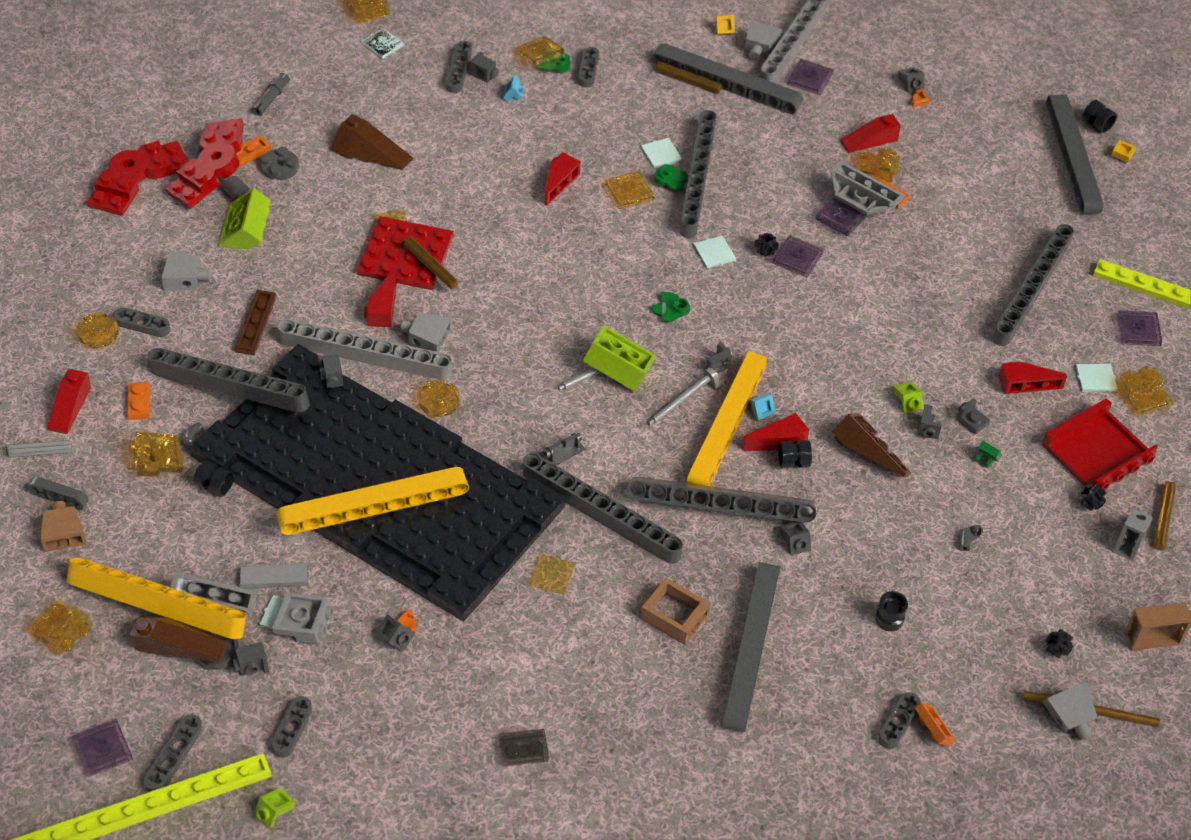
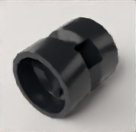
(1100, 116)
(792, 454)
(214, 478)
(891, 611)

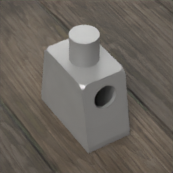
(761, 39)
(183, 272)
(427, 331)
(1135, 525)
(1073, 709)

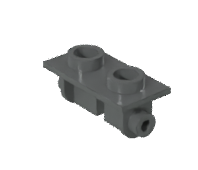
(563, 450)

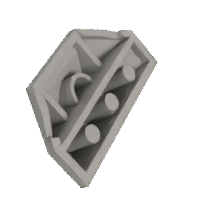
(863, 190)
(221, 593)

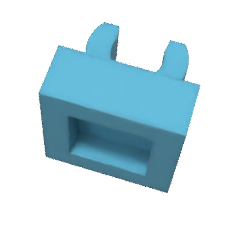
(513, 89)
(762, 406)

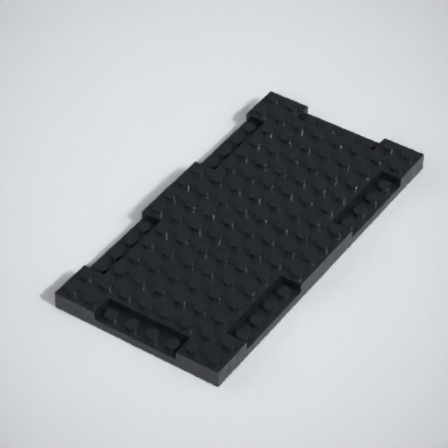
(356, 440)

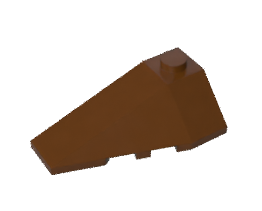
(173, 638)

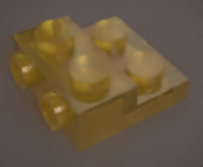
(367, 9)
(879, 166)
(1144, 391)
(156, 454)
(60, 627)

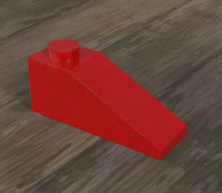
(874, 133)
(562, 172)
(382, 302)
(1026, 377)
(69, 400)
(768, 438)

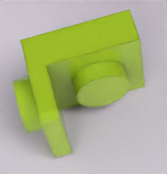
(910, 395)
(273, 805)

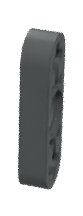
(588, 62)
(136, 316)
(57, 492)
(291, 717)
(899, 729)

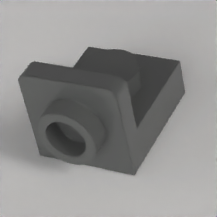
(913, 77)
(720, 360)
(971, 417)
(928, 427)
(797, 536)
(395, 633)

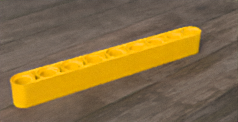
(727, 419)
(371, 500)
(156, 598)

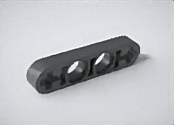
(459, 66)
(171, 753)

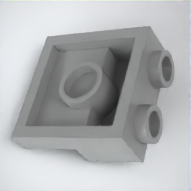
(303, 617)

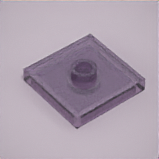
(810, 76)
(840, 216)
(798, 256)
(1139, 328)
(102, 747)

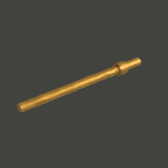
(1100, 710)

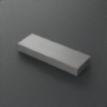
(273, 576)

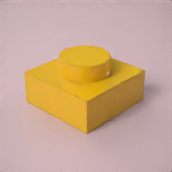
(725, 24)
(1123, 151)

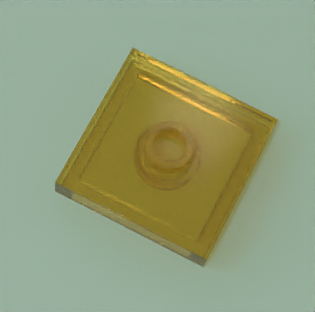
(539, 50)
(629, 189)

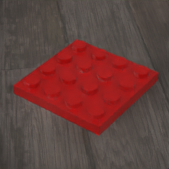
(387, 252)

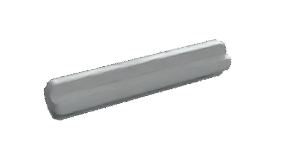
(39, 448)

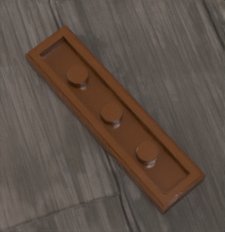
(255, 322)

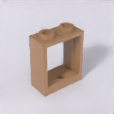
(667, 625)
(1158, 626)

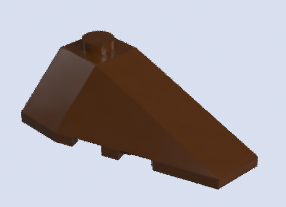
(363, 141)
(859, 436)

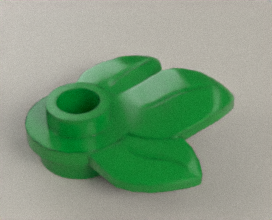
(559, 63)
(671, 177)
(671, 307)

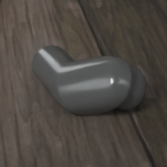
(190, 433)
(969, 535)

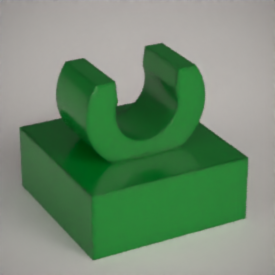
(990, 452)

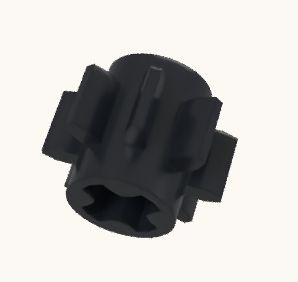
(766, 244)
(1092, 497)
(1059, 643)

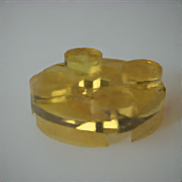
(91, 339)
(439, 408)

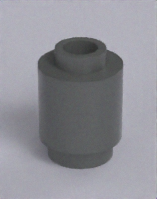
(235, 187)

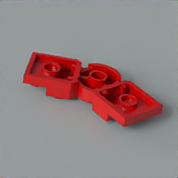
(217, 159)
(119, 184)

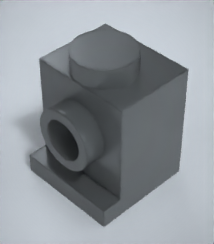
(483, 67)
(331, 370)
(251, 659)

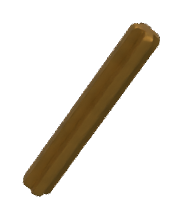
(688, 77)
(431, 263)
(1164, 515)

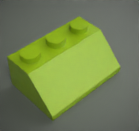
(245, 221)
(619, 358)

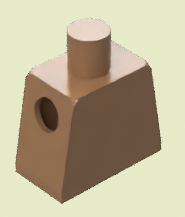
(61, 528)

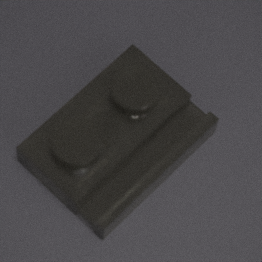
(523, 747)

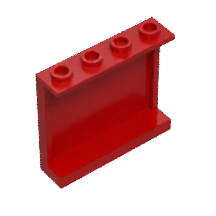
(1097, 447)

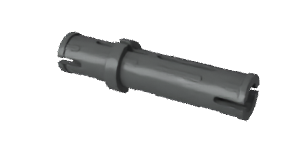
(275, 89)

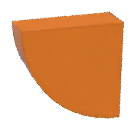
(920, 98)
(408, 620)

